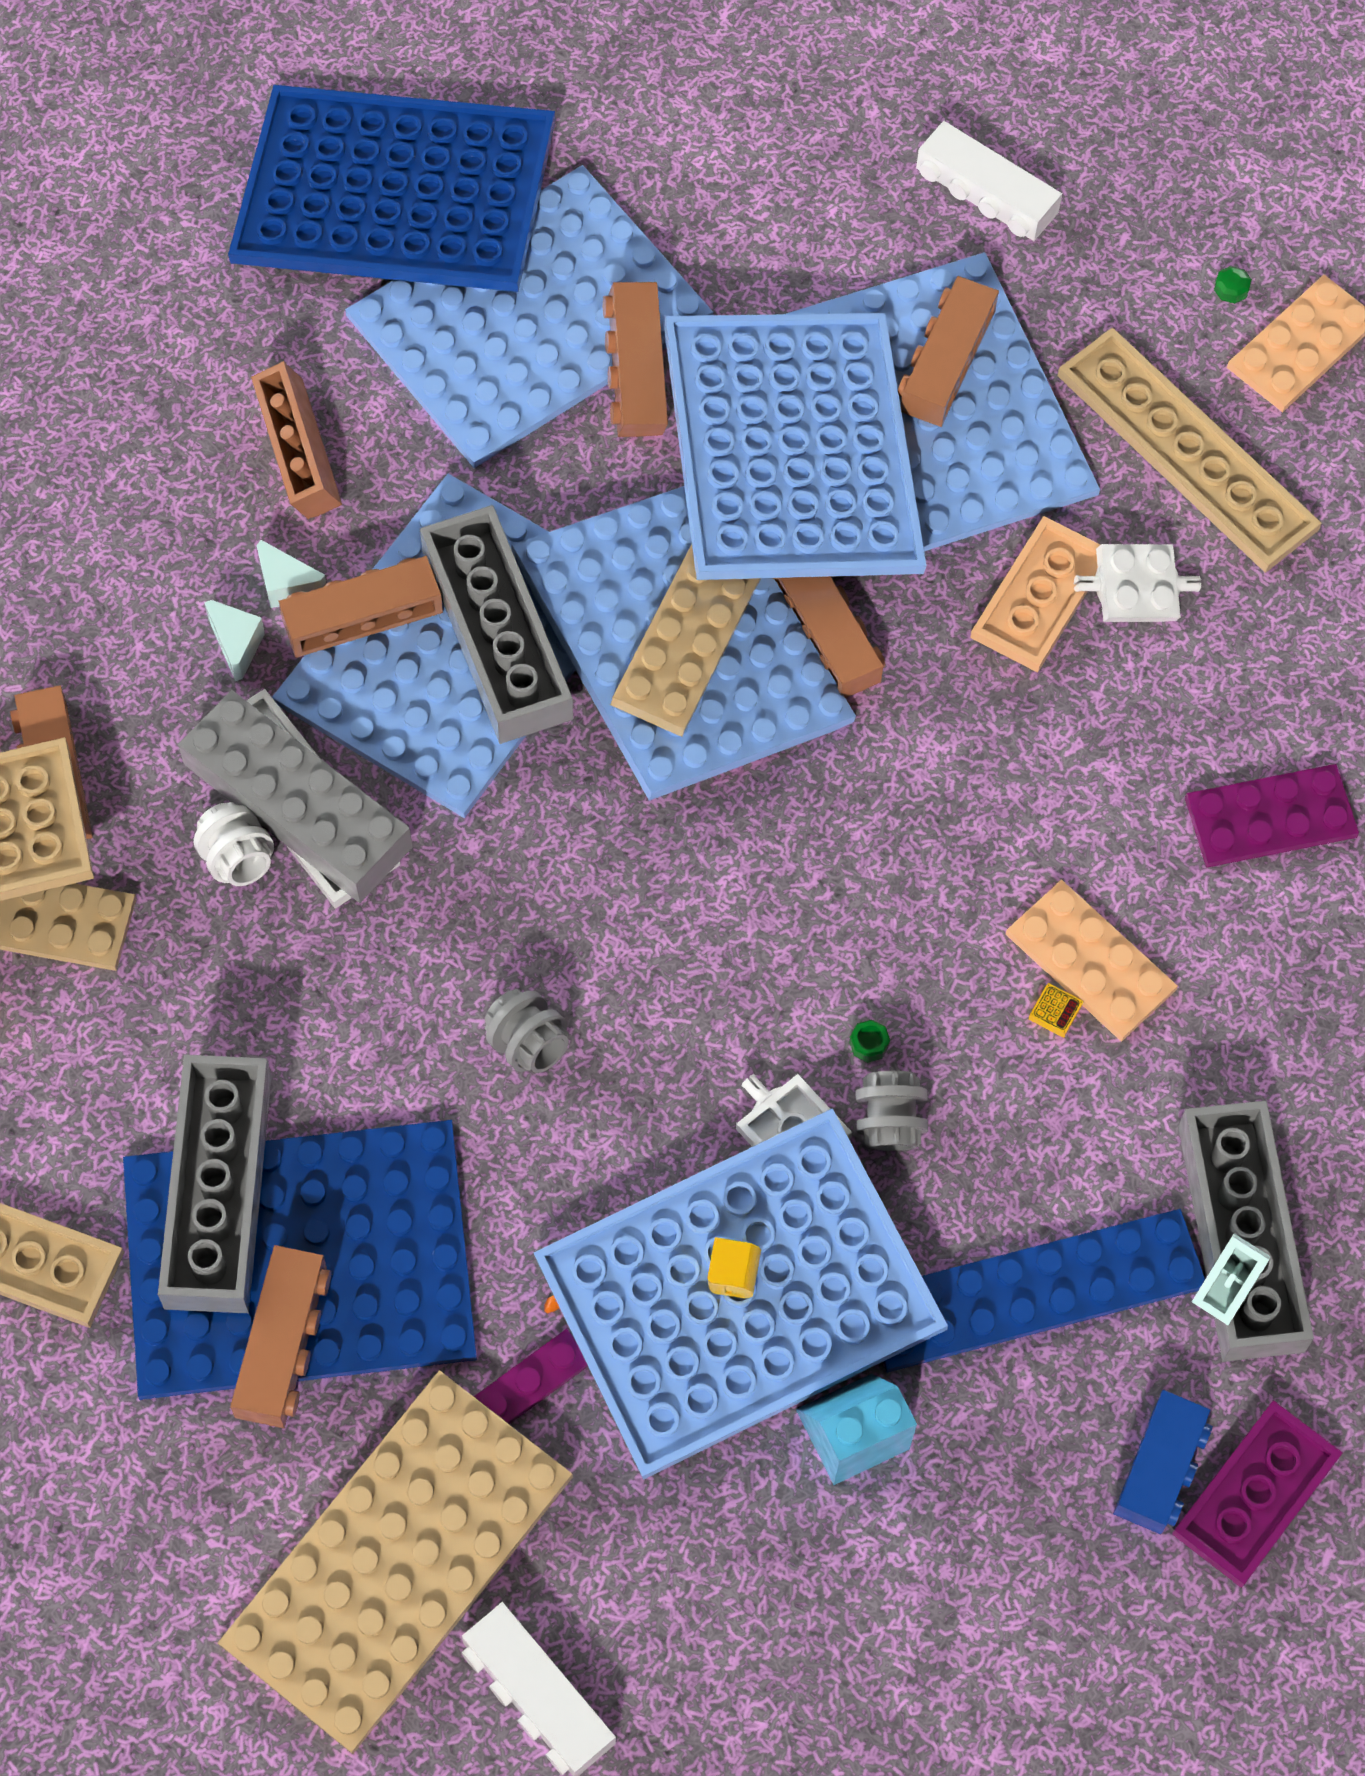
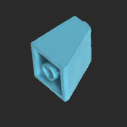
(858, 1426)

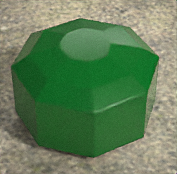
(1232, 284)
(869, 1041)

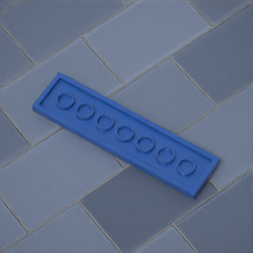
(1058, 1285)

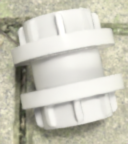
(233, 844)

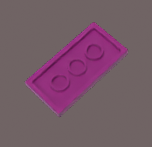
(1271, 815)
(1257, 1493)

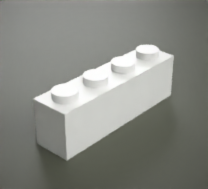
(988, 181)
(537, 1690)

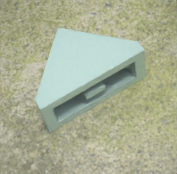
(286, 574)
(237, 635)
(1231, 1279)

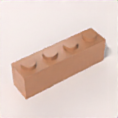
(948, 350)
(636, 359)
(296, 440)
(360, 606)
(834, 632)
(45, 717)
(280, 1336)

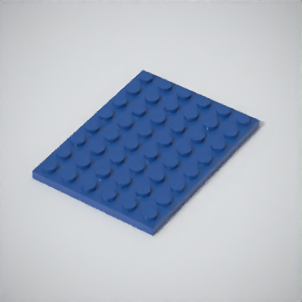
(394, 188)
(389, 1231)

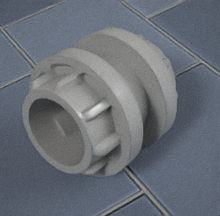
(526, 1031)
(891, 1111)

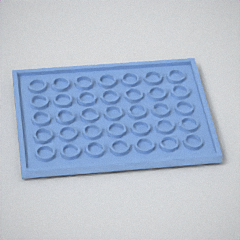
(510, 360)
(1005, 436)
(792, 446)
(601, 593)
(408, 689)
(705, 1365)

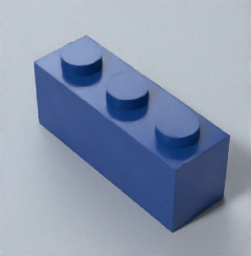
(1164, 1463)

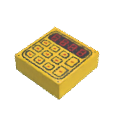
(1055, 1010)

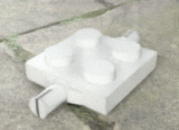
(1137, 583)
(780, 1109)

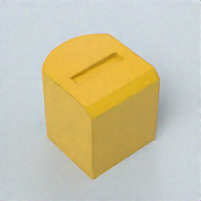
(733, 1268)

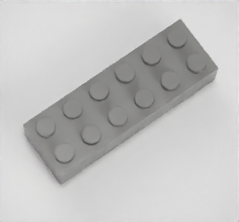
(497, 624)
(296, 796)
(215, 1184)
(1242, 1192)

